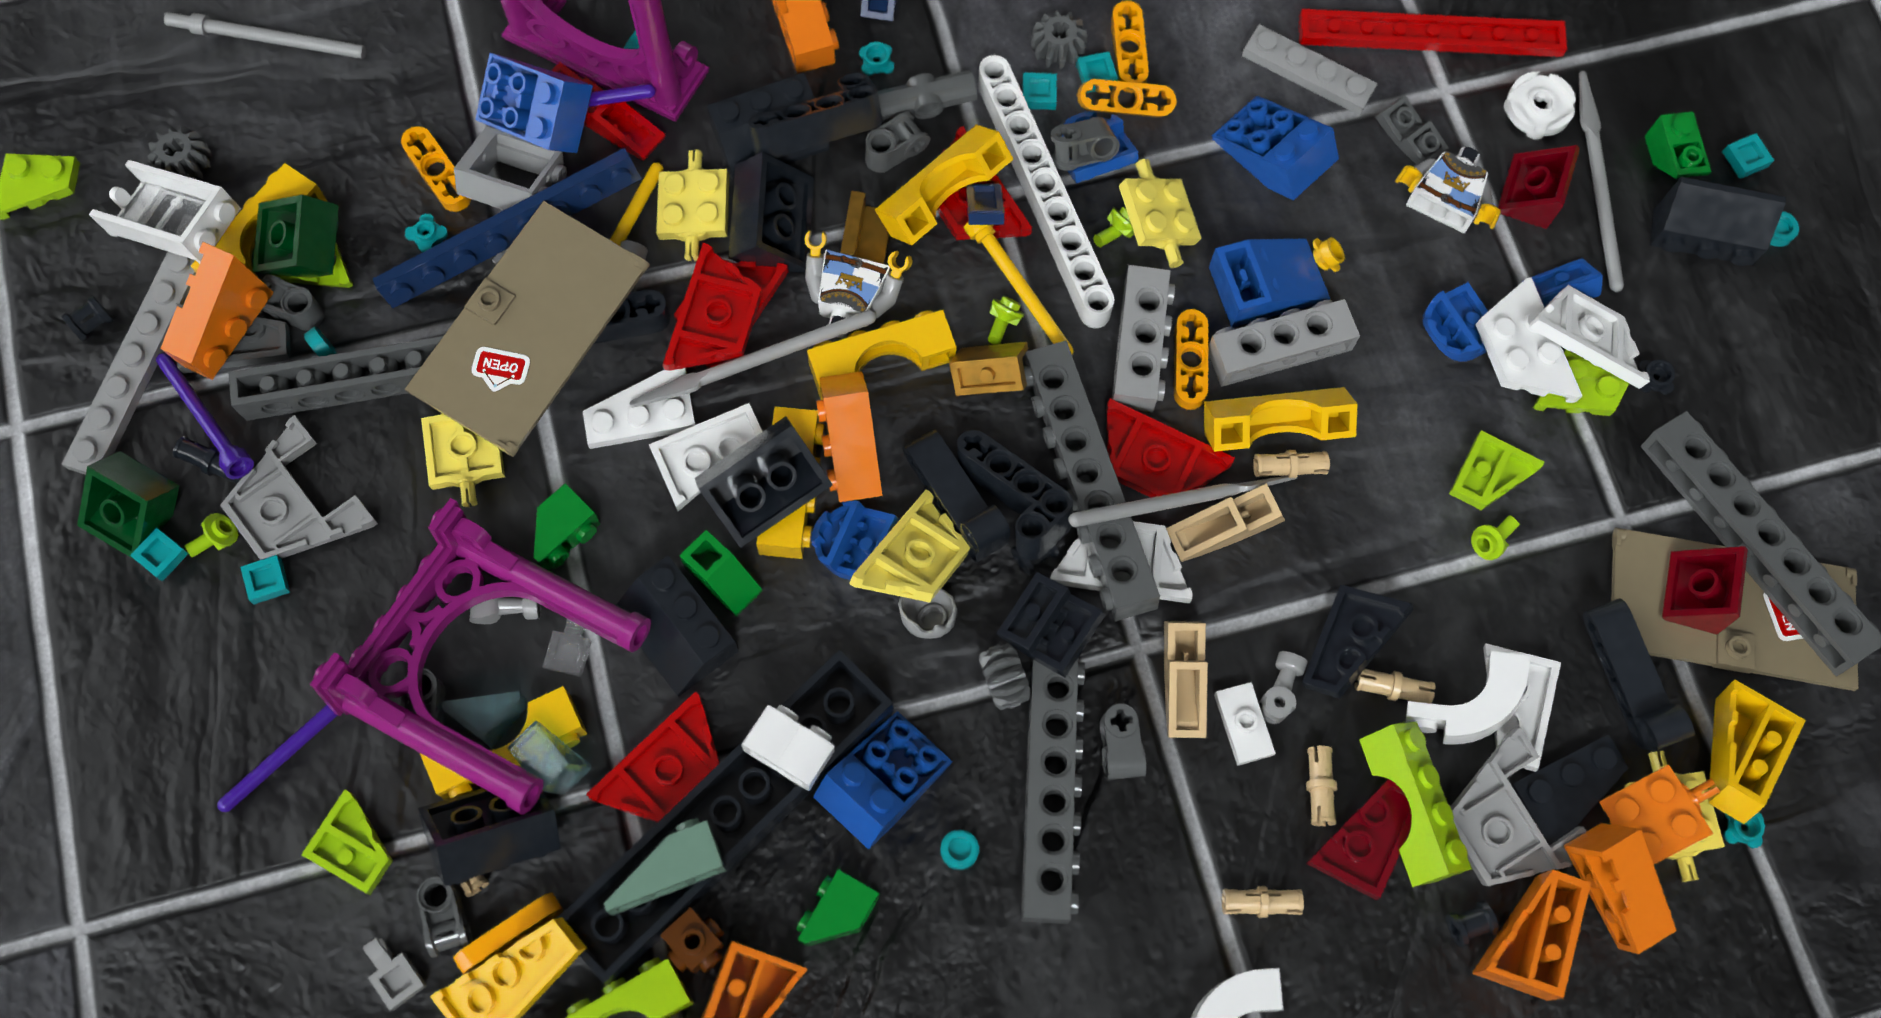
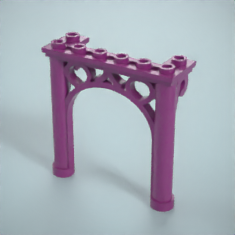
(673, 74)
(460, 549)

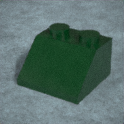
(296, 237)
(125, 502)

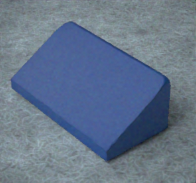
(1576, 274)

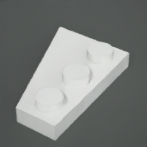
(617, 422)

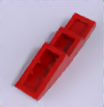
(619, 122)

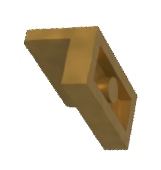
(864, 231)
(989, 369)

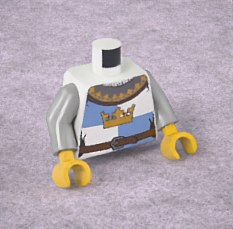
(1451, 190)
(850, 284)

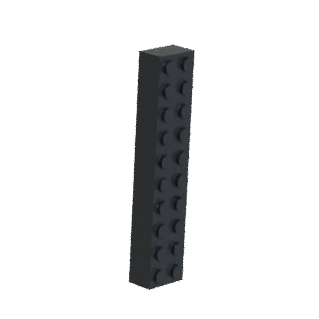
(742, 806)

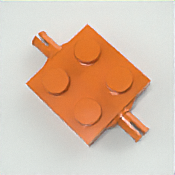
(1662, 810)

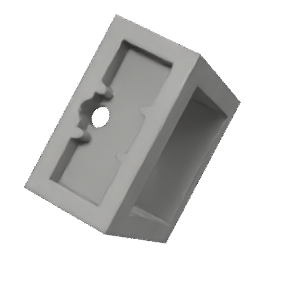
(498, 146)

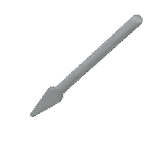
(1591, 125)
(693, 381)
(1167, 501)

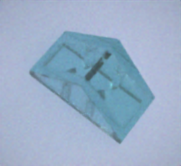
(487, 715)
(548, 759)

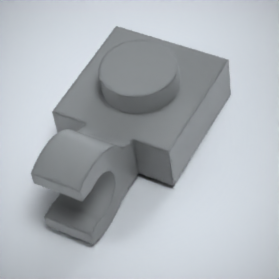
(395, 977)

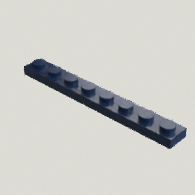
(500, 230)

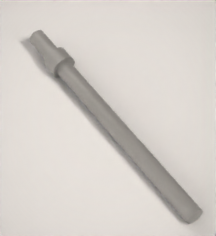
(203, 25)

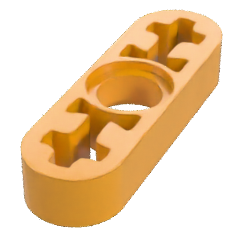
(1136, 34)
(1150, 109)
(422, 163)
(1200, 347)
(508, 933)

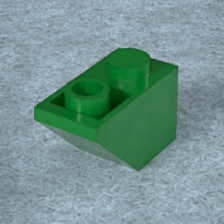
(1677, 146)
(560, 526)
(720, 573)
(841, 911)

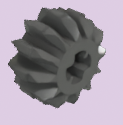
(1059, 39)
(180, 152)
(1004, 676)

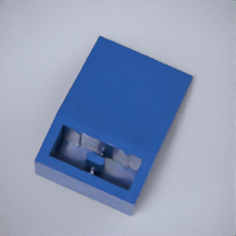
(533, 103)
(1278, 146)
(1266, 278)
(881, 779)

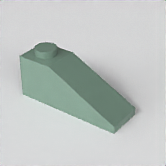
(675, 864)

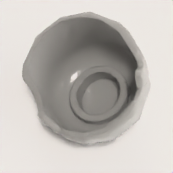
(931, 618)

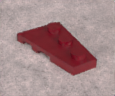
(1369, 842)

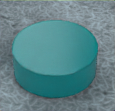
(1785, 231)
(319, 342)
(959, 849)

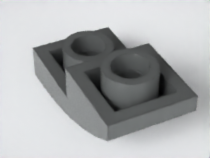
(1409, 132)

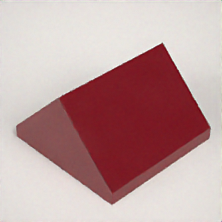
(1538, 184)
(1705, 587)

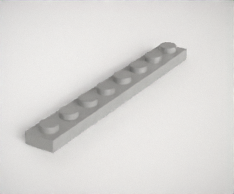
(131, 367)

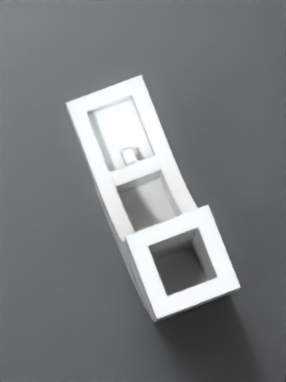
(1487, 712)
(1242, 994)

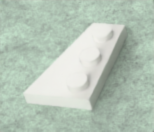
(699, 448)
(1535, 704)

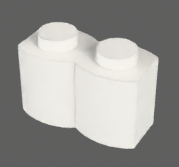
(788, 746)

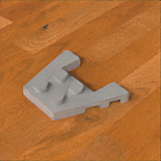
(275, 510)
(1496, 825)

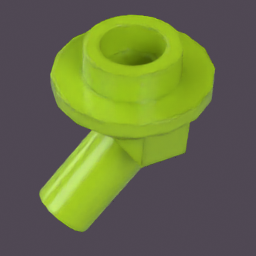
(1120, 225)
(1006, 312)
(217, 530)
(1490, 541)

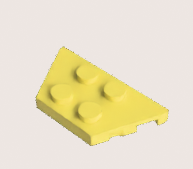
(914, 555)

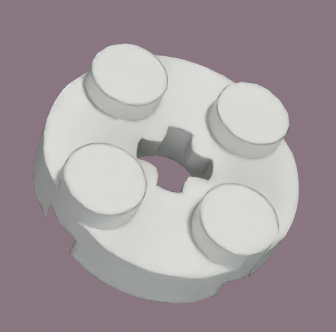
(1532, 119)

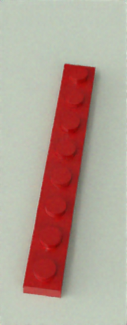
(1432, 32)

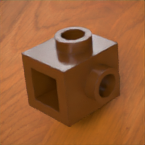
(683, 932)

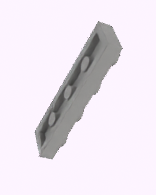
(1309, 69)

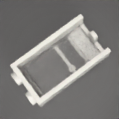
(169, 212)

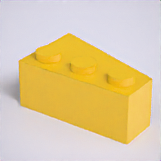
(1748, 749)

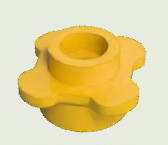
(1328, 254)

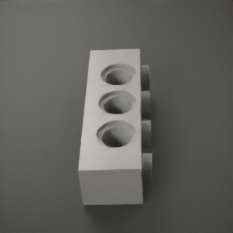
(1150, 287)
(1236, 365)

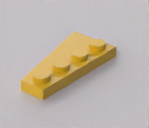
(514, 978)

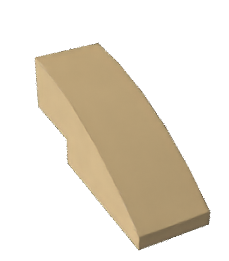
(1225, 523)
(1185, 679)

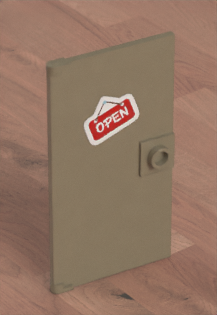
(527, 328)
(1754, 643)

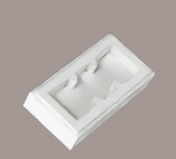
(1244, 723)

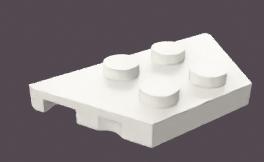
(1592, 333)
(1522, 355)
(1163, 562)

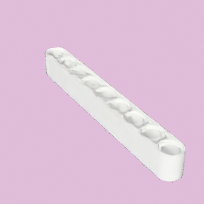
(1045, 204)

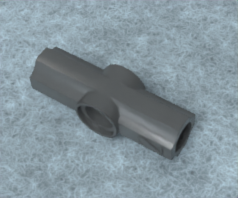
(927, 95)

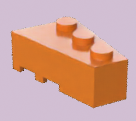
(807, 33)
(216, 313)
(849, 437)
(1623, 885)
(1539, 937)
(750, 984)

